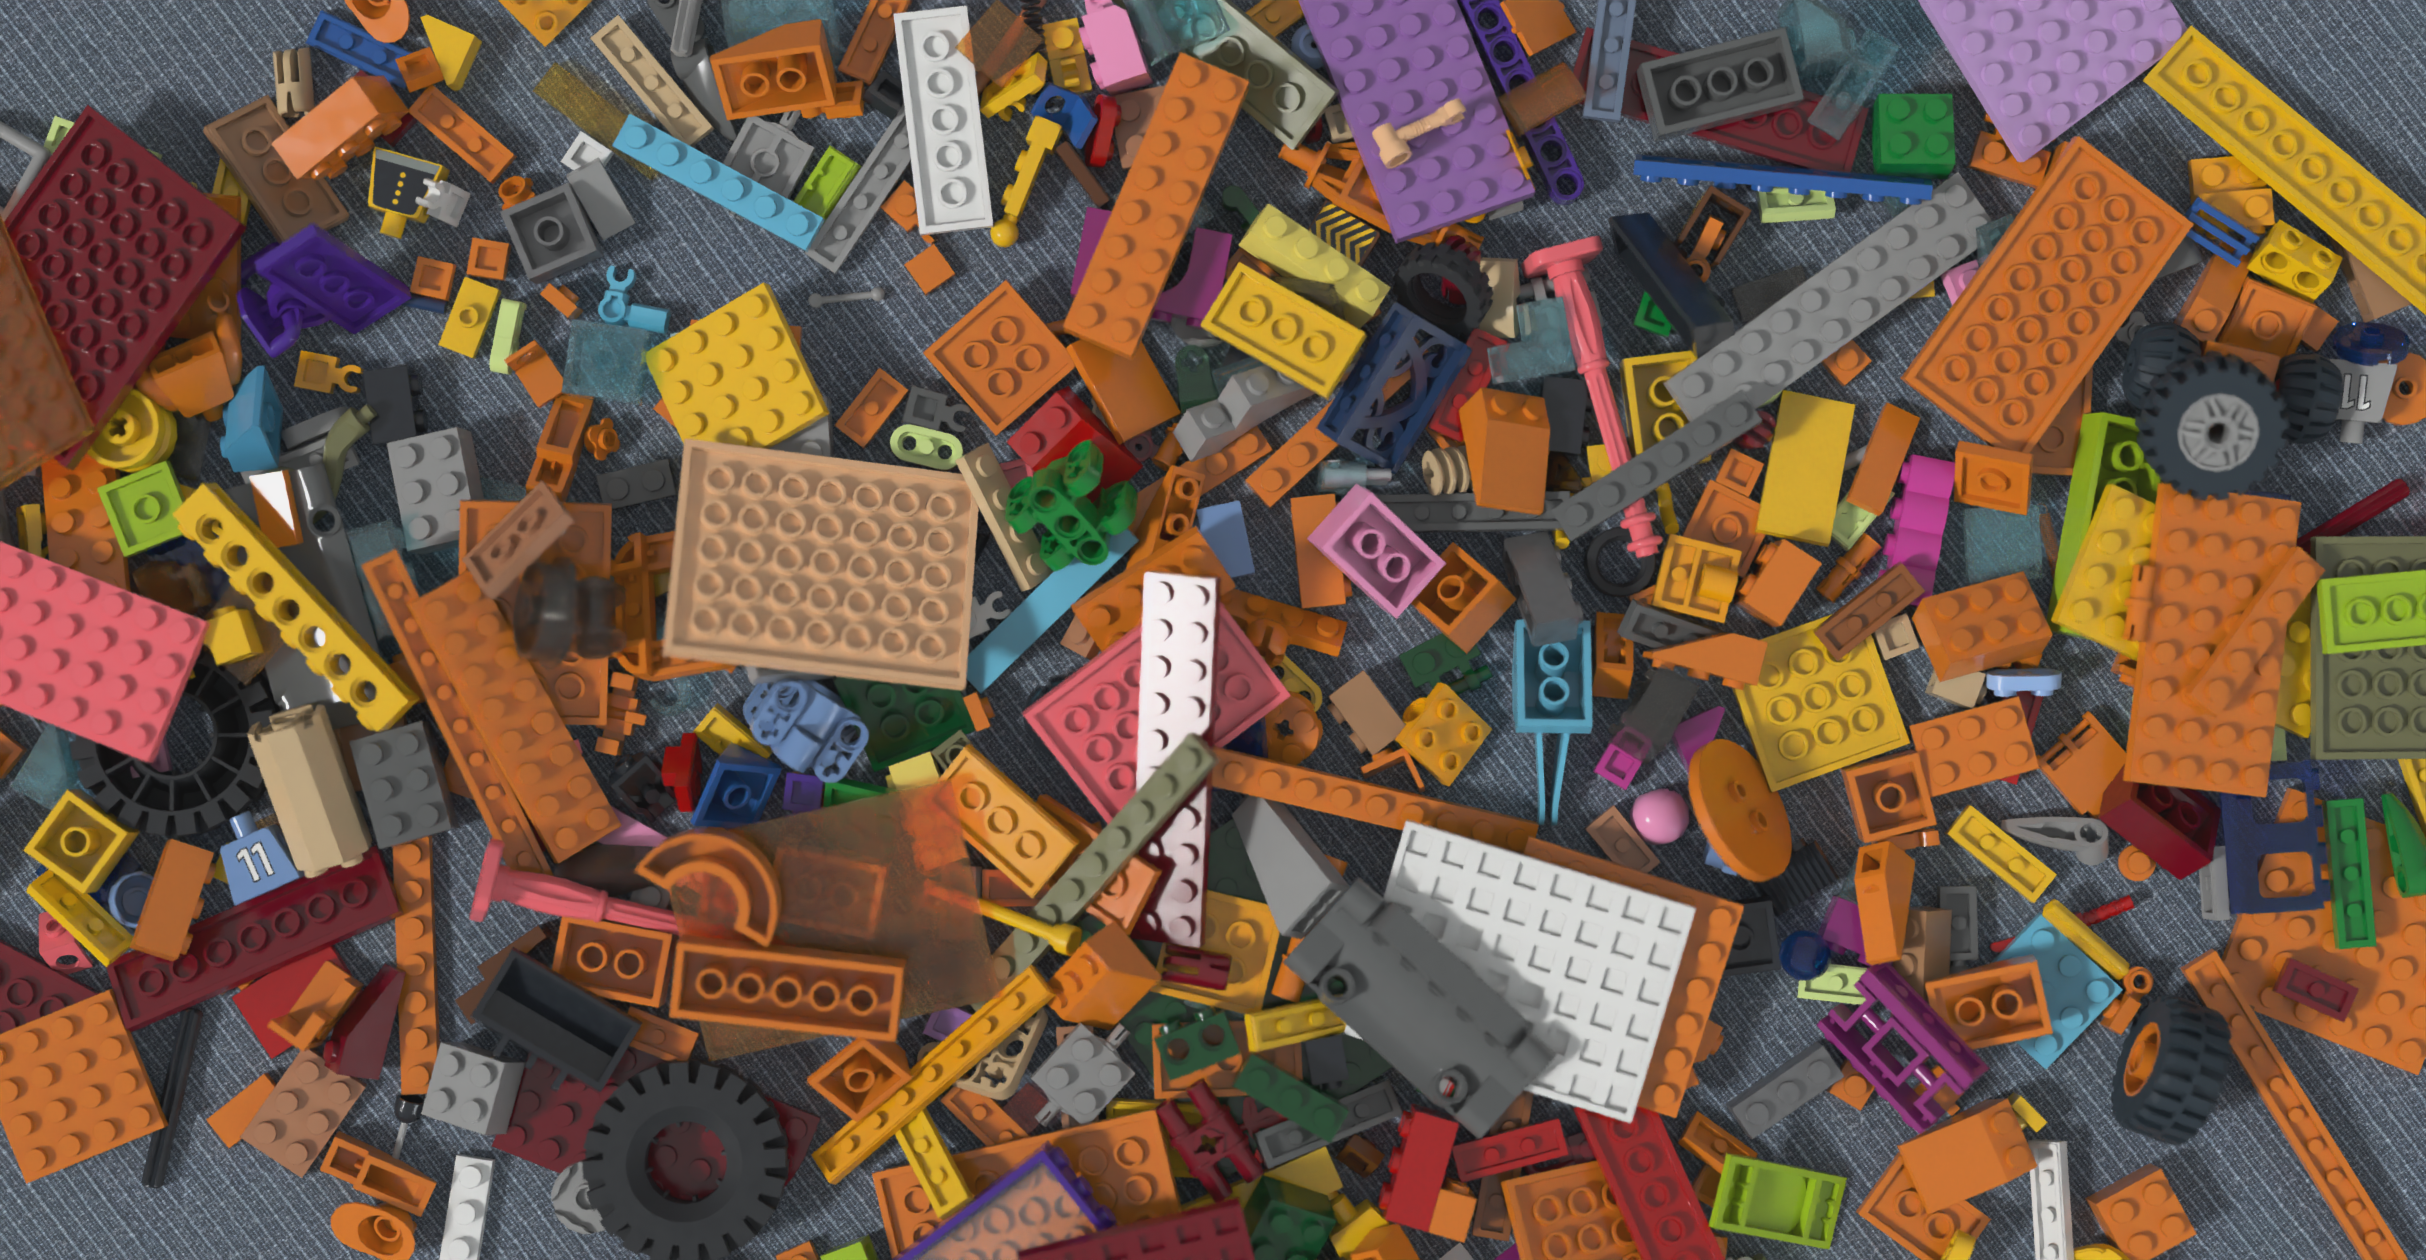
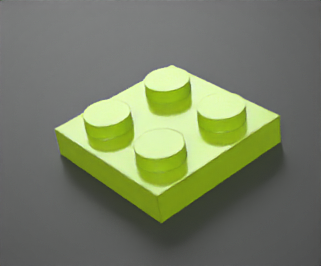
(143, 508)

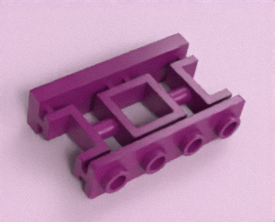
(1920, 1028)

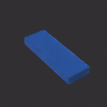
(357, 48)

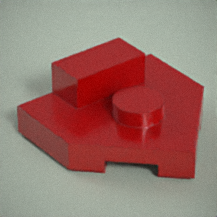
(682, 770)

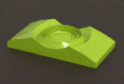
(1777, 1201)

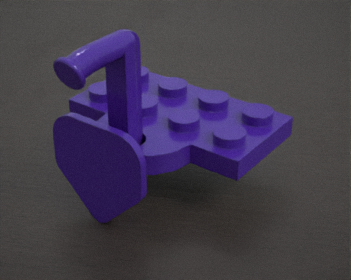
(311, 283)

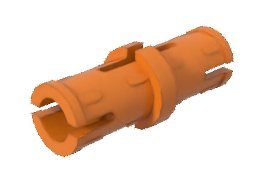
(1848, 567)
(2139, 603)

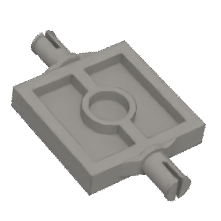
(770, 154)
(1082, 1075)

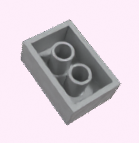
(429, 481)

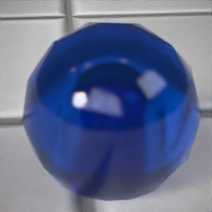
(1805, 955)

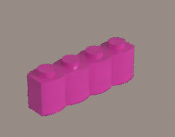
(1920, 519)

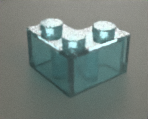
(1543, 347)

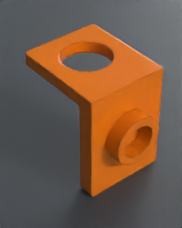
(536, 373)
(1387, 759)

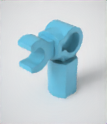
(615, 307)

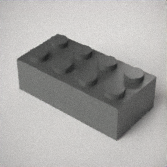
(1719, 84)

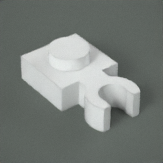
(444, 201)
(983, 612)

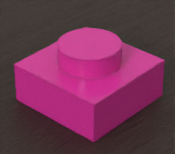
(1617, 766)

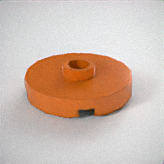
(2410, 407)

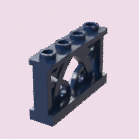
(1403, 423)

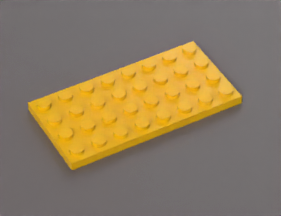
(2102, 580)

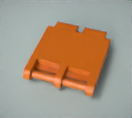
(2084, 765)

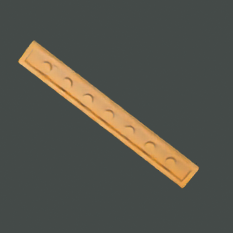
(935, 1074)

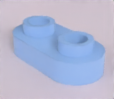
(2037, 680)

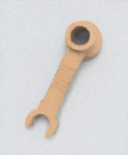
(1393, 142)

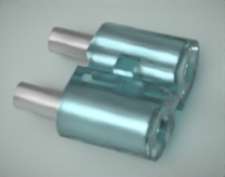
(1342, 475)

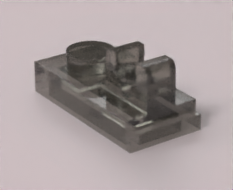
(190, 445)

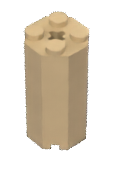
(310, 789)

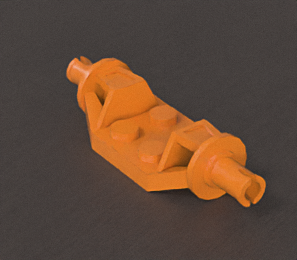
(1354, 190)

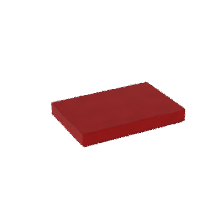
(277, 994)

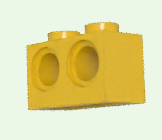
(2294, 262)

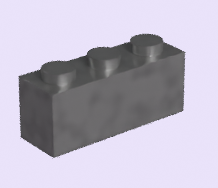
(1541, 588)
(1784, 1090)

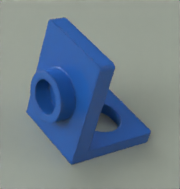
(1075, 116)

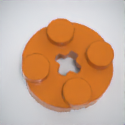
(1304, 723)

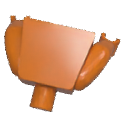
(199, 372)

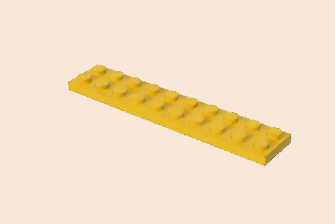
(2296, 161)

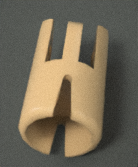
(293, 82)

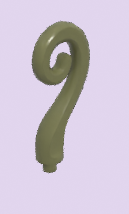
(342, 435)

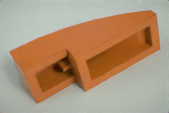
(561, 445)
(378, 1174)

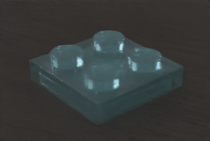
(2001, 544)

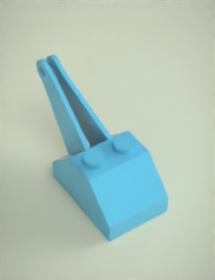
(1552, 697)

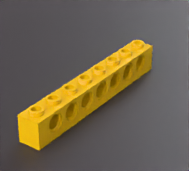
(264, 557)

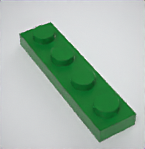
(2349, 873)

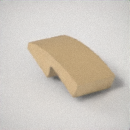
(1504, 278)

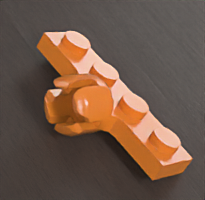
(1276, 625)

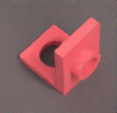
(57, 942)

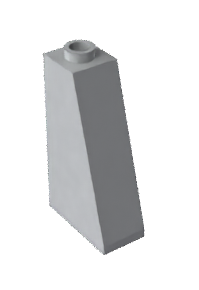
(1288, 865)

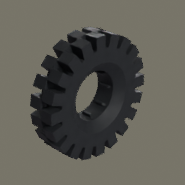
(208, 794)
(621, 1176)

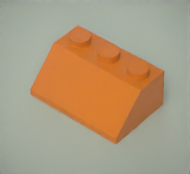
(1102, 980)

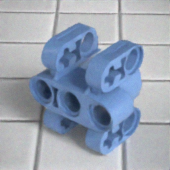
(805, 726)

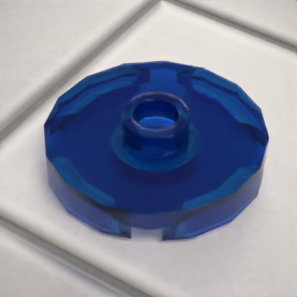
(2369, 341)

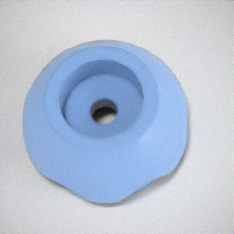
(1301, 47)

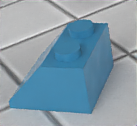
(253, 424)

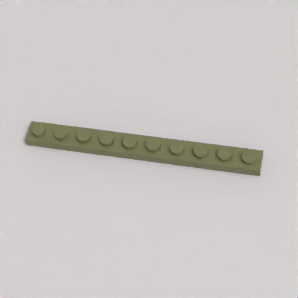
(1107, 854)

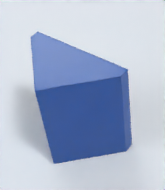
(736, 789)

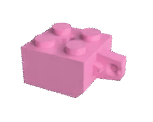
(1116, 47)

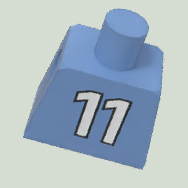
(257, 859)

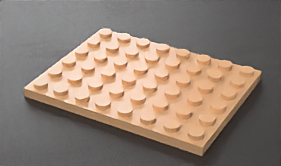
(822, 566)

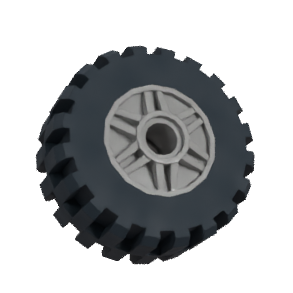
(2237, 447)

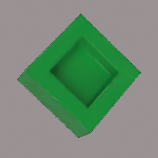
(1650, 318)

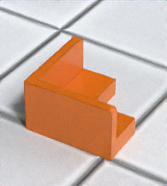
(318, 1008)

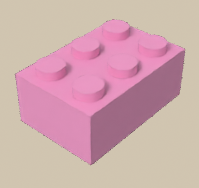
(1376, 550)

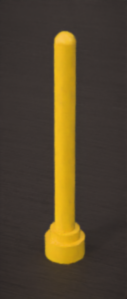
(1063, 937)

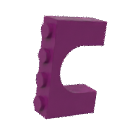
(1193, 294)

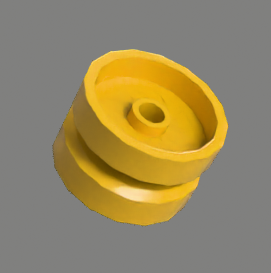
(136, 435)

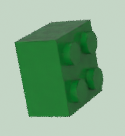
(1913, 135)

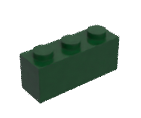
(1290, 1096)

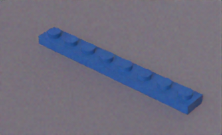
(1797, 180)

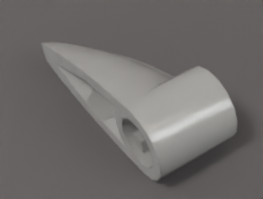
(2082, 835)

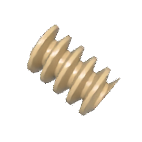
(1446, 470)

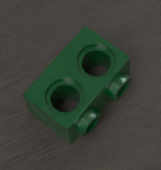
(1200, 1053)

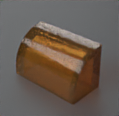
(1542, 98)

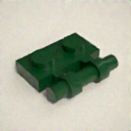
(1439, 656)

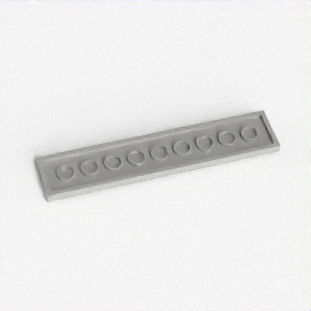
(1835, 302)

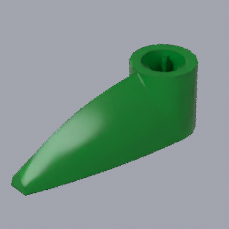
(2406, 847)

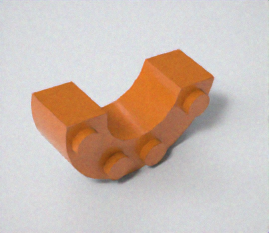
(731, 859)

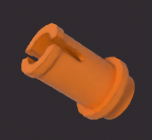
(1169, 450)

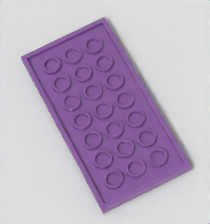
(1397, 67)

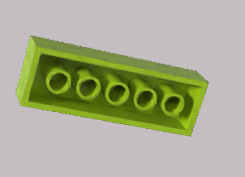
(2104, 456)

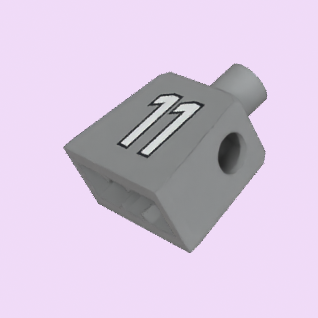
(2363, 396)

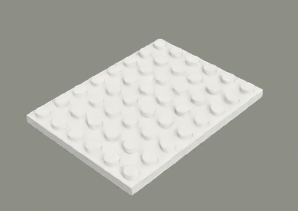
(1559, 945)

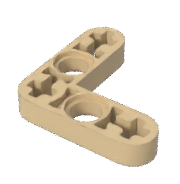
(1001, 1064)

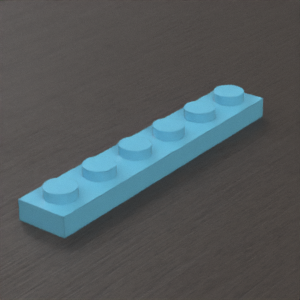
(718, 182)

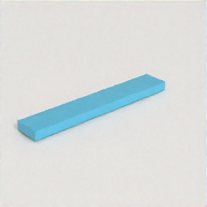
(1039, 613)

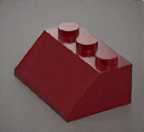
(2164, 822)

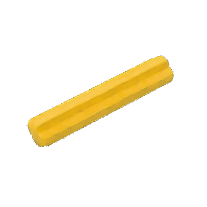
(2085, 939)

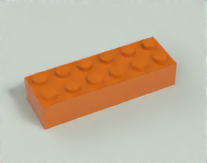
(788, 988)

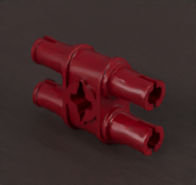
(1214, 1122)

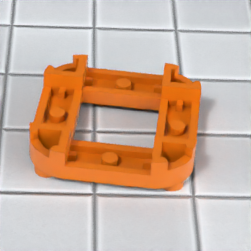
(636, 617)

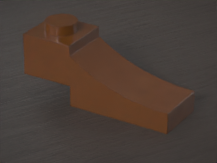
(489, 968)

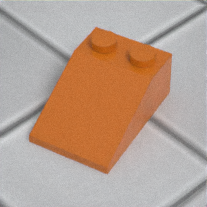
(776, 72)
(1507, 449)
(1993, 1002)
(1967, 1154)

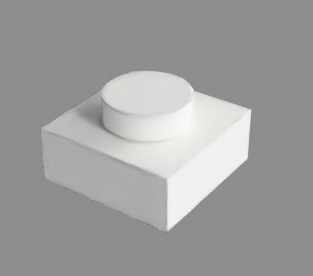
(584, 151)

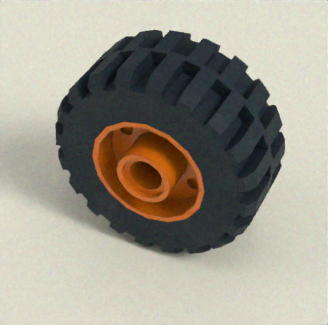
(2171, 1070)

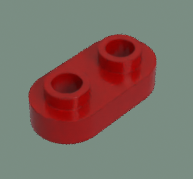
(1099, 145)

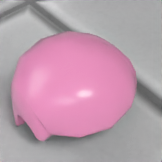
(1659, 816)

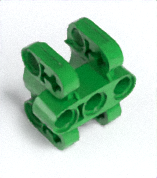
(1068, 512)

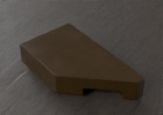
(1562, 475)

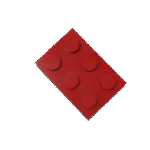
(1417, 1167)

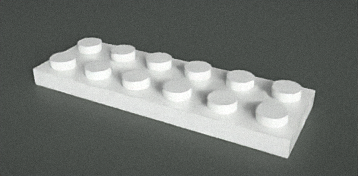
(943, 121)

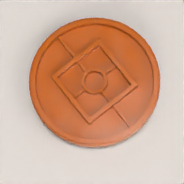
(1739, 811)

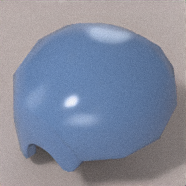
(128, 897)

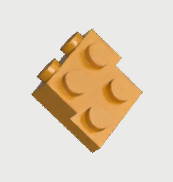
(2232, 190)

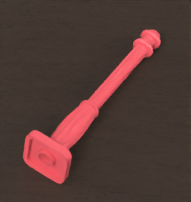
(1565, 267)
(558, 896)

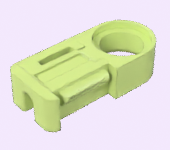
(506, 334)

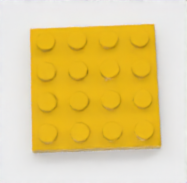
(737, 376)
(1817, 710)

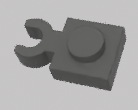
(928, 410)

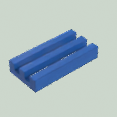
(2240, 247)

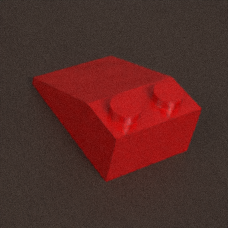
(1063, 425)

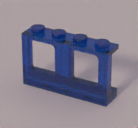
(2248, 840)

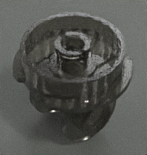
(565, 614)

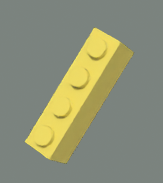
(1303, 256)

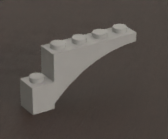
(1240, 407)

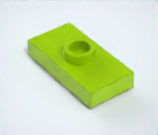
(827, 183)

